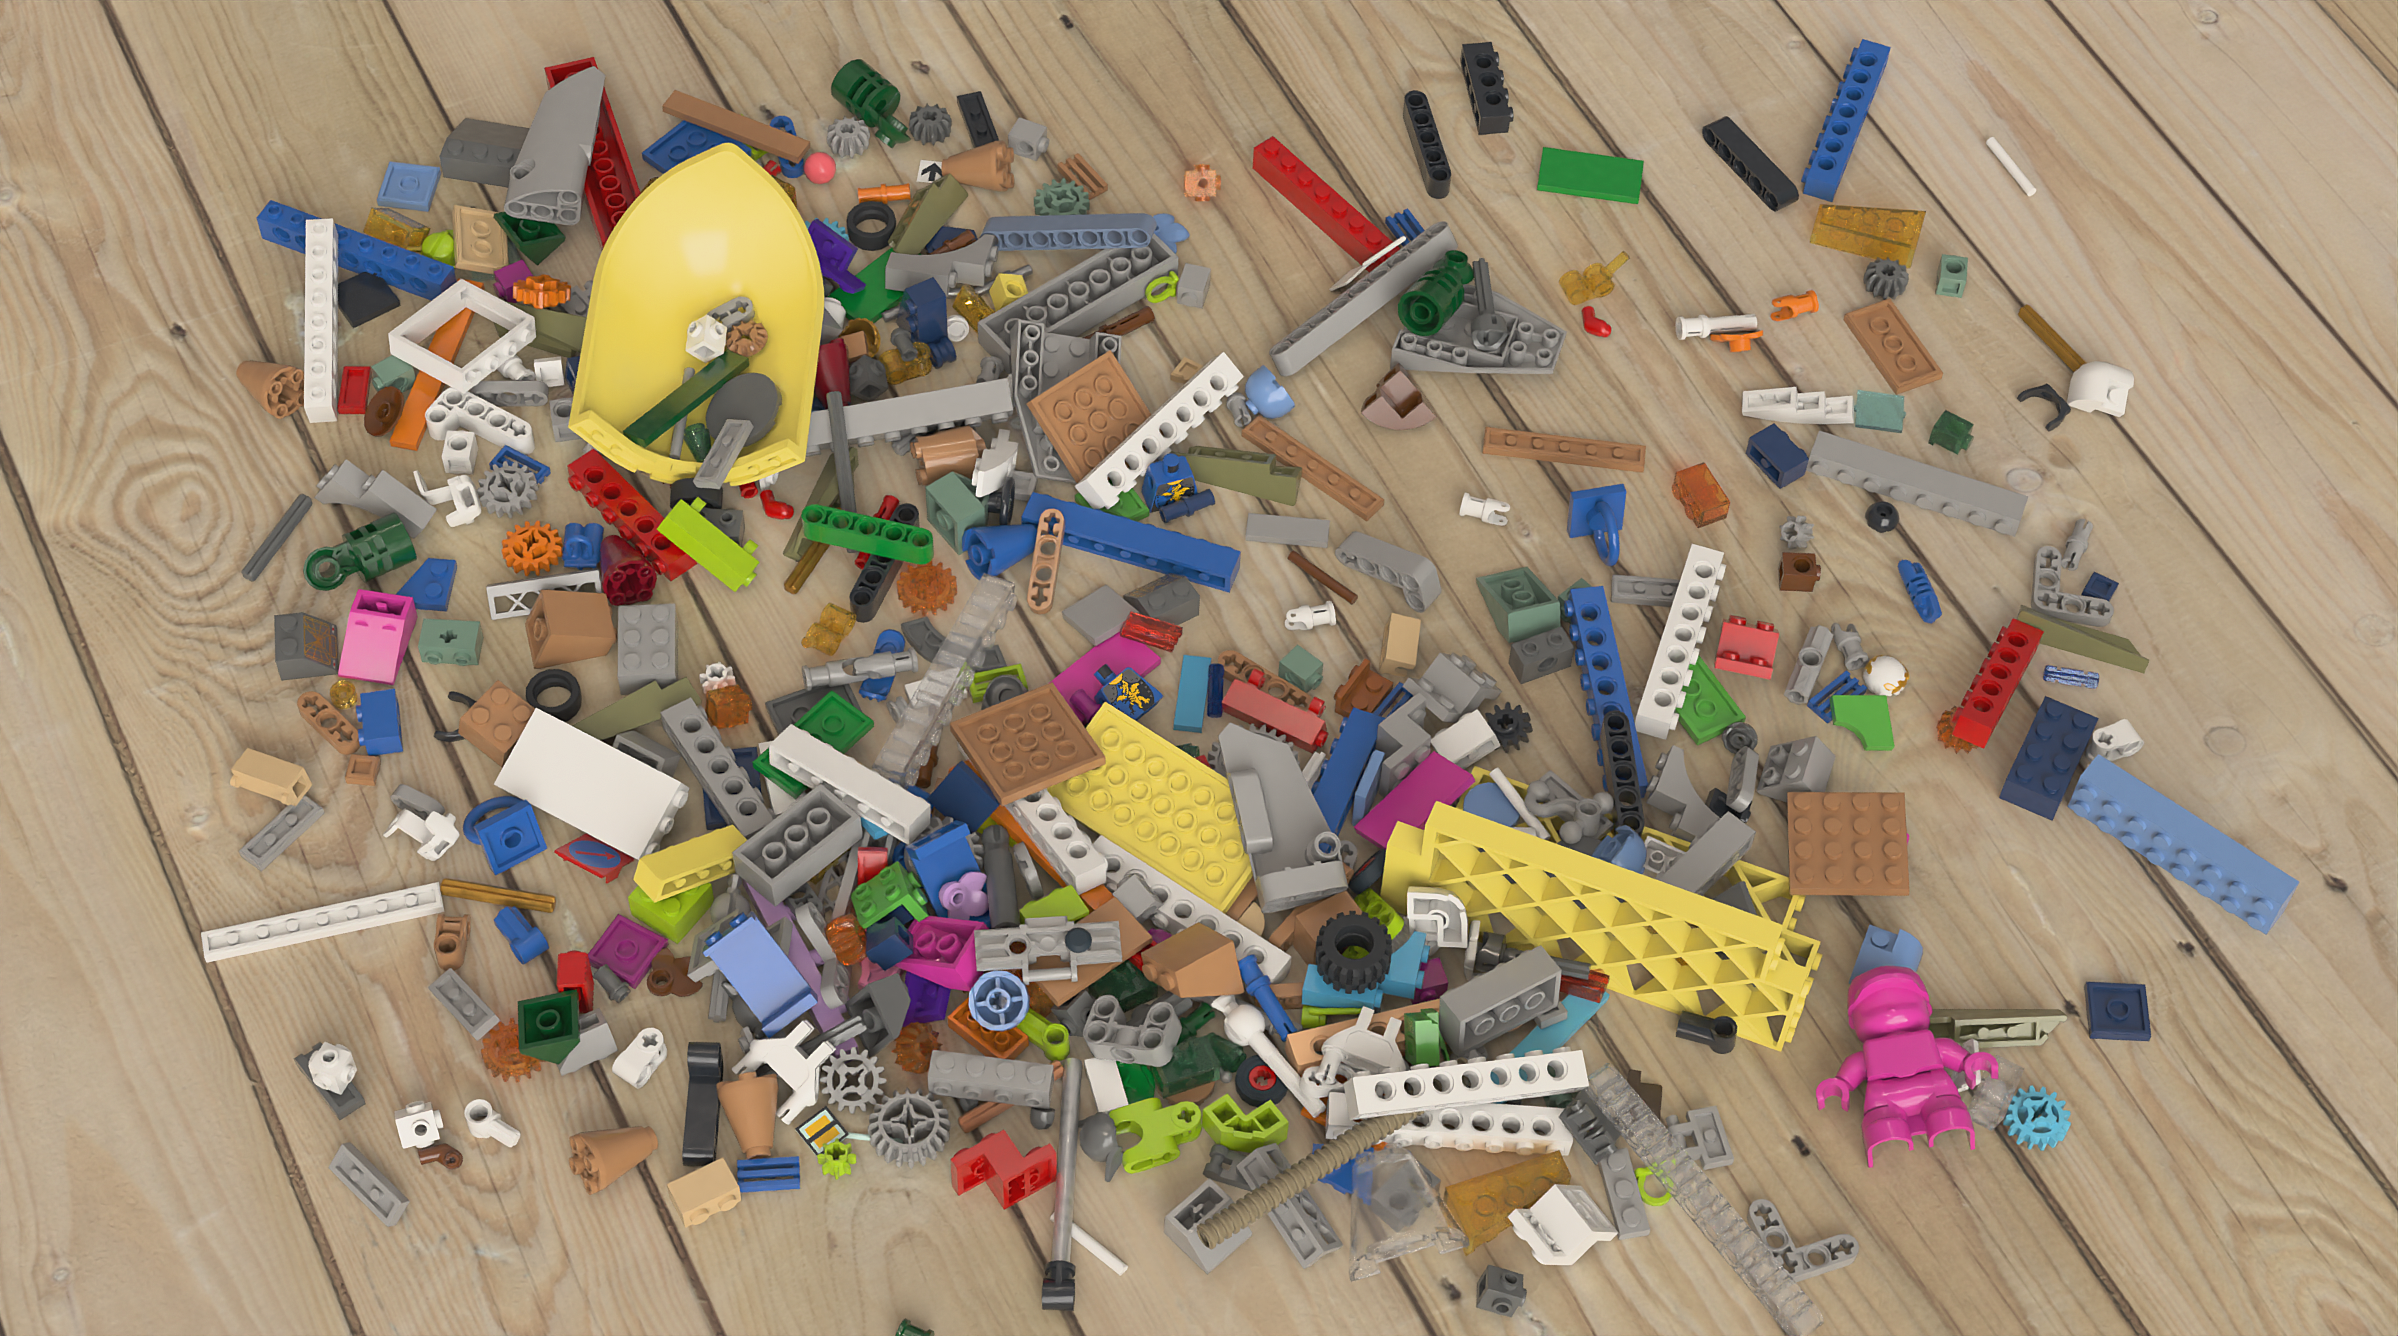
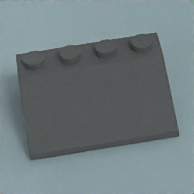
(482, 152)

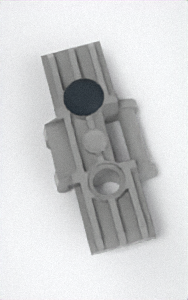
(1046, 937)

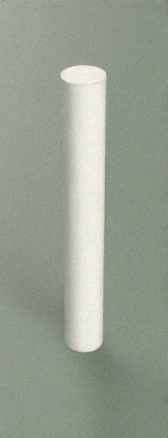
(2010, 165)
(1518, 803)
(1097, 1249)

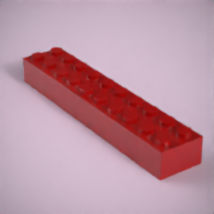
(610, 177)

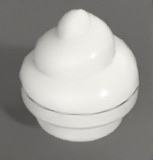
(957, 327)

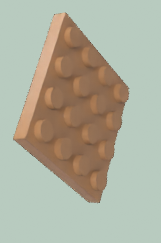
(1090, 414)
(1027, 744)
(1847, 843)

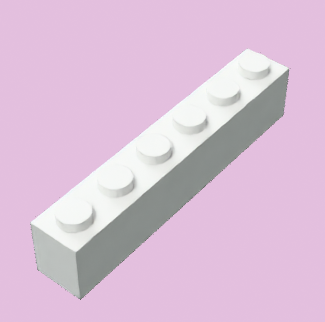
(854, 784)

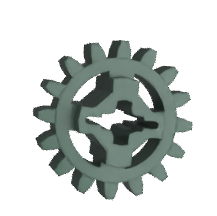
(1061, 199)

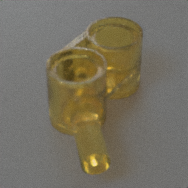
(1595, 281)
(833, 628)

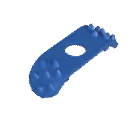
(878, 688)

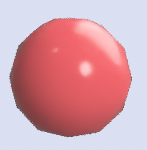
(819, 168)

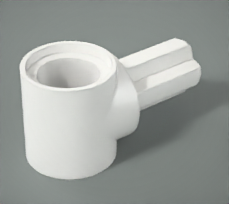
(490, 1125)

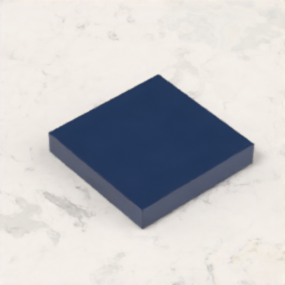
(964, 797)
(2117, 1011)

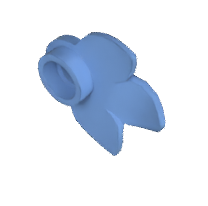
(1169, 231)

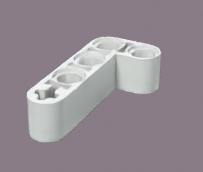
(478, 416)

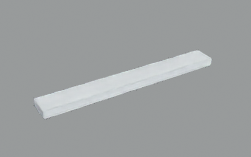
(322, 922)

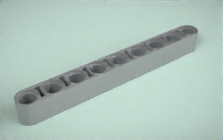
(1362, 299)

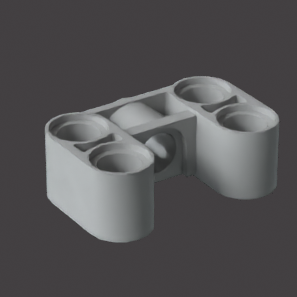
(1147, 1044)

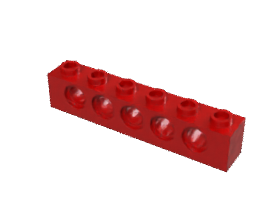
(628, 512)
(1997, 683)

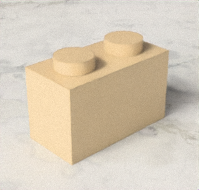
(704, 1193)

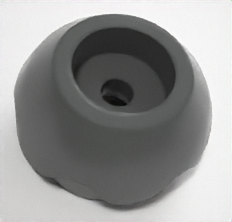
(1742, 729)

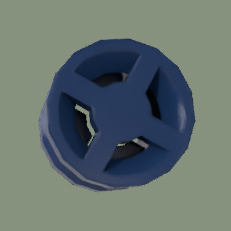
(942, 352)

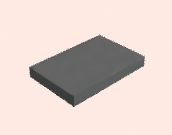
(792, 707)

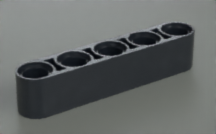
(1427, 144)
(1750, 163)
(879, 572)
(1624, 767)

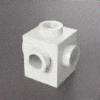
(706, 338)
(332, 1067)
(418, 1124)

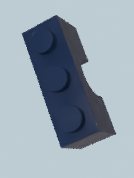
(889, 940)

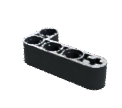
(703, 1104)

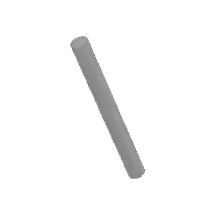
(678, 433)

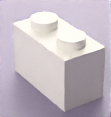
(1466, 740)

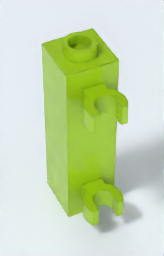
(709, 545)

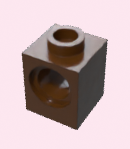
(1798, 572)

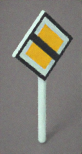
(825, 1128)

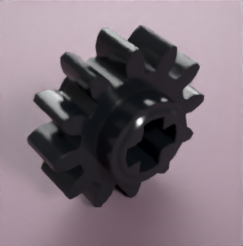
(1515, 722)

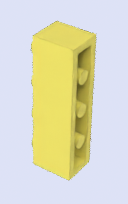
(688, 863)

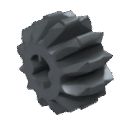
(930, 124)
(1886, 278)

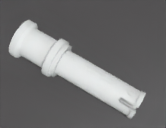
(1704, 326)

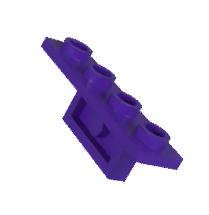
(835, 256)
(927, 1001)

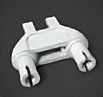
(1362, 1049)
(792, 1064)

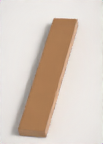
(736, 126)
(1564, 449)
(1314, 468)

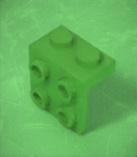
(887, 892)

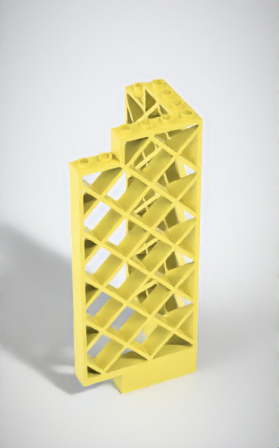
(1545, 911)

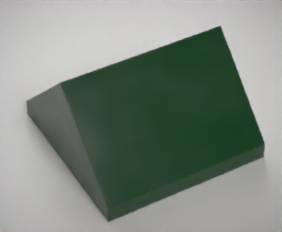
(531, 237)
(549, 1026)

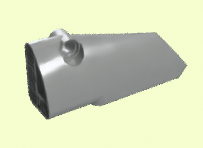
(558, 149)
(1279, 823)

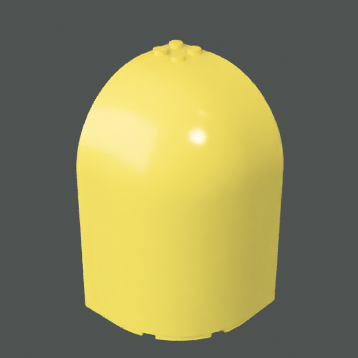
(679, 251)

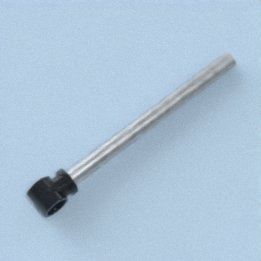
(1059, 1287)

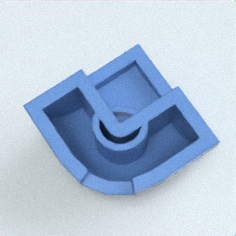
(1887, 949)

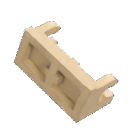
(1399, 645)

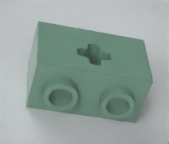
(450, 642)

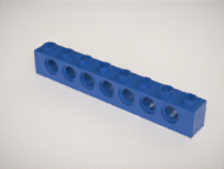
(1846, 120)
(361, 252)
(1592, 603)

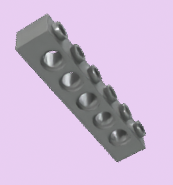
(687, 717)

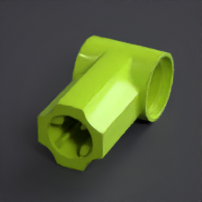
(1043, 1032)

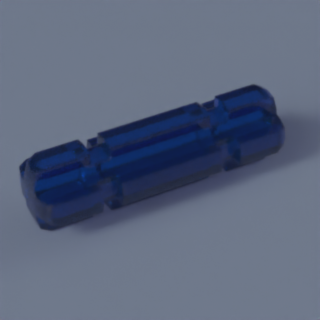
(2071, 676)
(1215, 690)

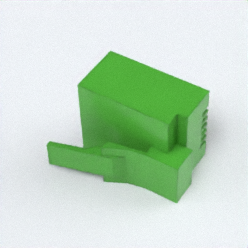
(1423, 1038)

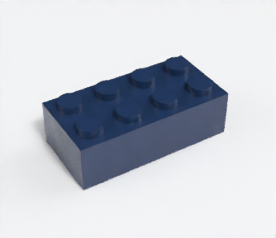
(2048, 758)

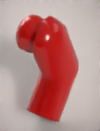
(1594, 325)
(774, 508)

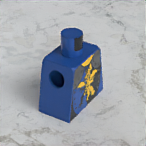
(1167, 482)
(1126, 692)

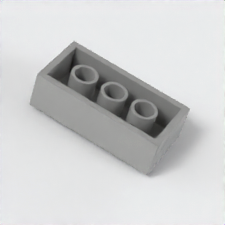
(797, 844)
(1499, 1000)

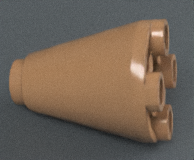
(983, 167)
(273, 386)
(751, 1111)
(608, 1154)

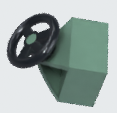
(956, 508)

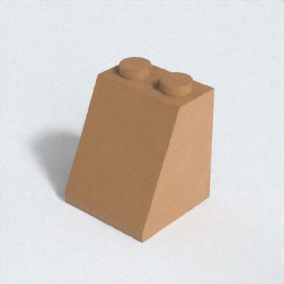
(569, 627)
(1194, 964)

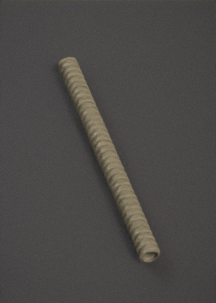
(1304, 1173)

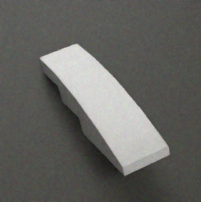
(1796, 407)

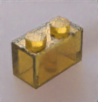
(396, 229)

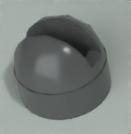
(1041, 1117)

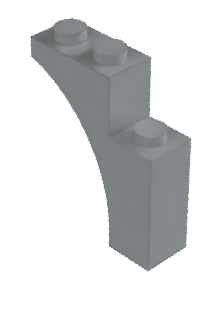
(964, 266)
(376, 494)
(1675, 795)

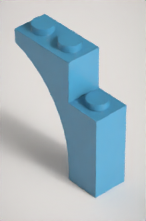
(1400, 981)

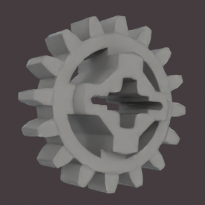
(517, 480)
(842, 1090)

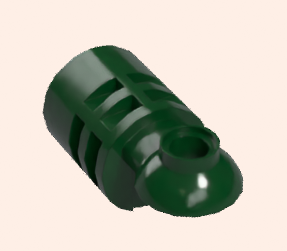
(870, 99)
(1436, 294)
(367, 550)

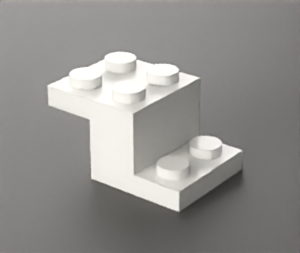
(1562, 1225)

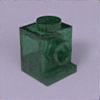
(1952, 432)

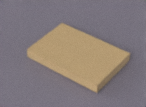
(478, 240)

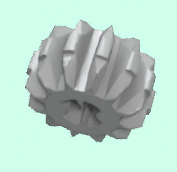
(848, 137)

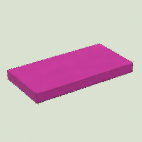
(1117, 654)
(1414, 798)

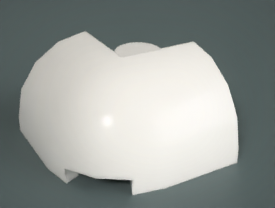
(2100, 388)
(1438, 915)

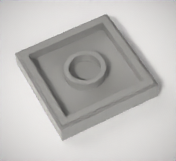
(1098, 615)

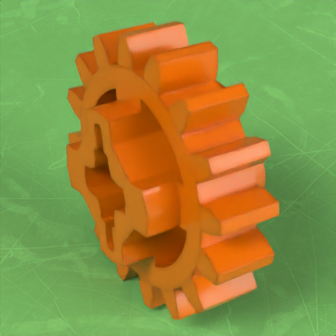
(541, 291)
(534, 547)

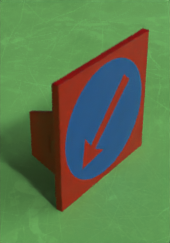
(594, 857)

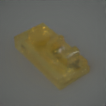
(971, 306)

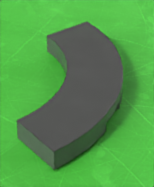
(928, 642)

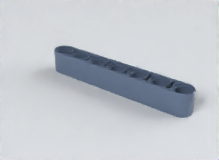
(1071, 231)

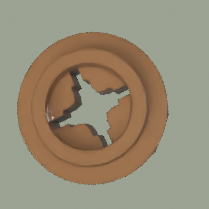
(744, 346)

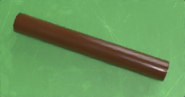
(1322, 577)

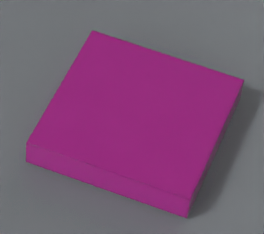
(627, 950)

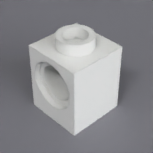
(459, 452)

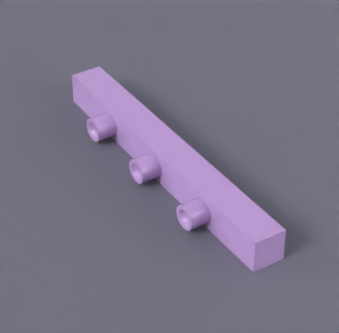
(807, 965)

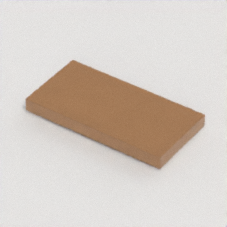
(1893, 346)
(1132, 938)

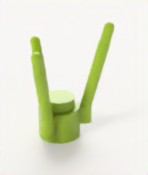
(1316, 1017)

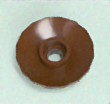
(384, 411)

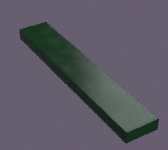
(686, 398)

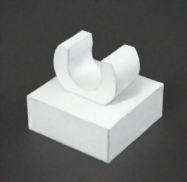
(549, 371)

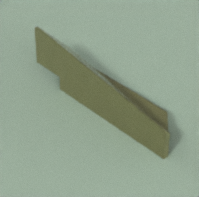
(927, 214)
(555, 330)
(1245, 473)
(825, 494)
(2084, 640)
(637, 709)
(1996, 1026)

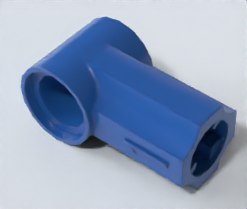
(523, 939)

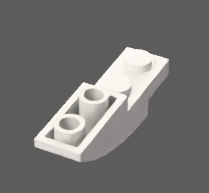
(995, 464)

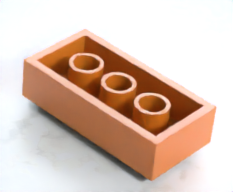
(990, 1043)

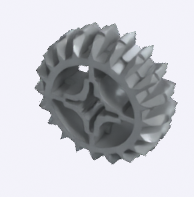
(884, 1126)

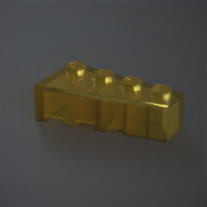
(1869, 231)
(1486, 1201)

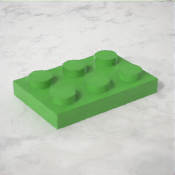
(1706, 705)

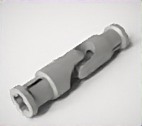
(875, 666)

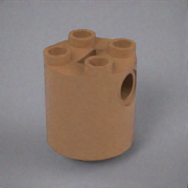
(946, 452)

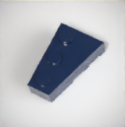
(924, 312)

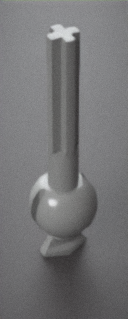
(720, 908)

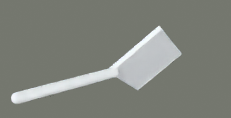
(1354, 272)

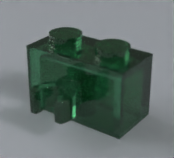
(1126, 985)
(1190, 1067)

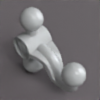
(1582, 814)

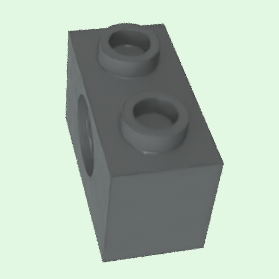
(1541, 655)

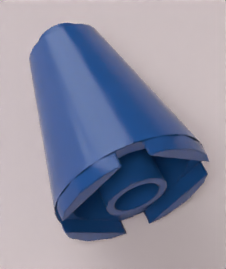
(997, 547)

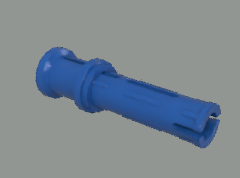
(1259, 986)

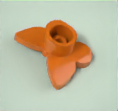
(1737, 342)

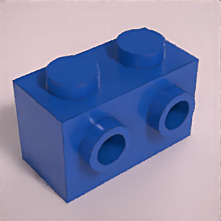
(380, 722)

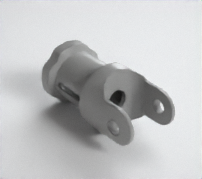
(988, 371)
(1849, 645)

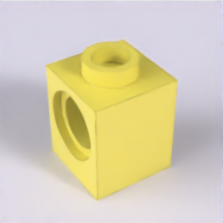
(1007, 289)

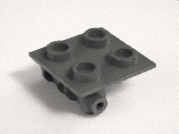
(1590, 1127)

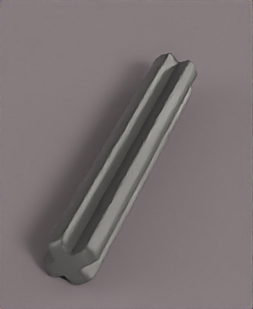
(277, 537)
(835, 1035)

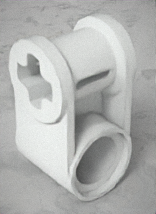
(2114, 741)
(641, 1058)

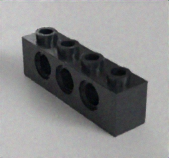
(1485, 88)

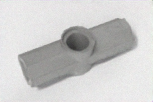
(1808, 665)

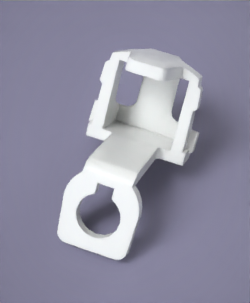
(461, 490)
(434, 833)

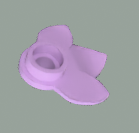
(968, 899)

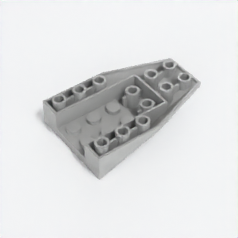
(1529, 348)
(1038, 364)

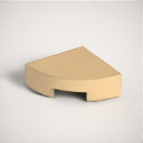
(1185, 370)
(1253, 920)

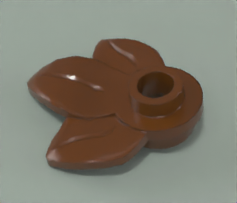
(673, 972)

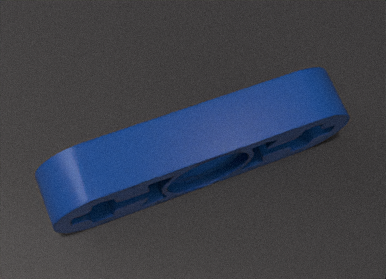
(786, 169)

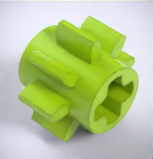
(836, 1150)

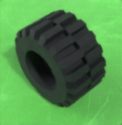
(1353, 931)

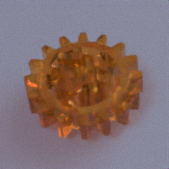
(927, 588)
(509, 1059)

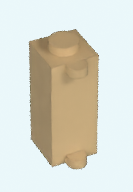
(270, 777)

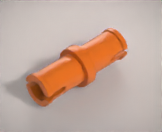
(885, 193)

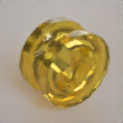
(351, 695)

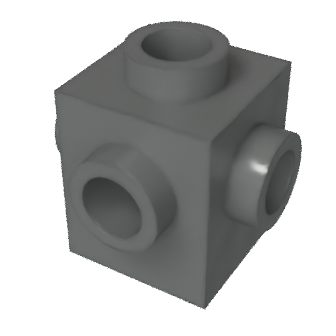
(868, 378)
(1075, 1012)
(1500, 1291)

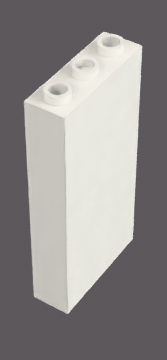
(592, 786)

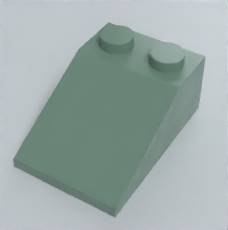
(1519, 604)

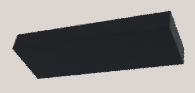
(977, 119)

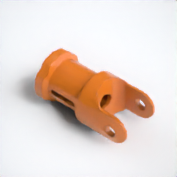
(1795, 305)

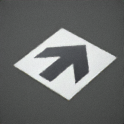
(929, 171)

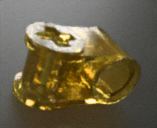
(899, 371)

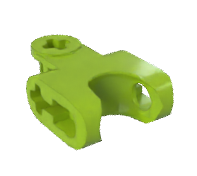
(1159, 1129)

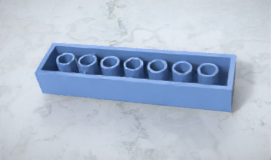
(2182, 844)

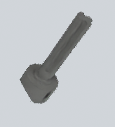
(1487, 324)
(1496, 952)

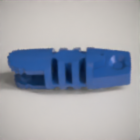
(1920, 590)

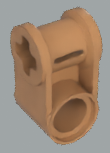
(452, 936)

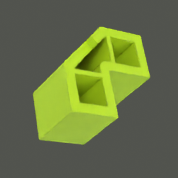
(1243, 1132)

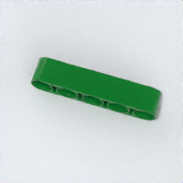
(867, 534)

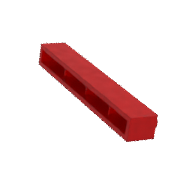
(1320, 203)

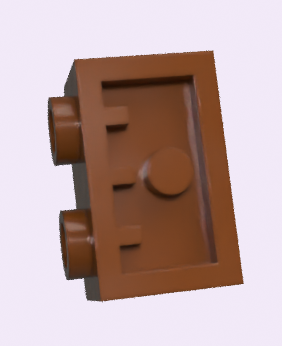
(1362, 691)

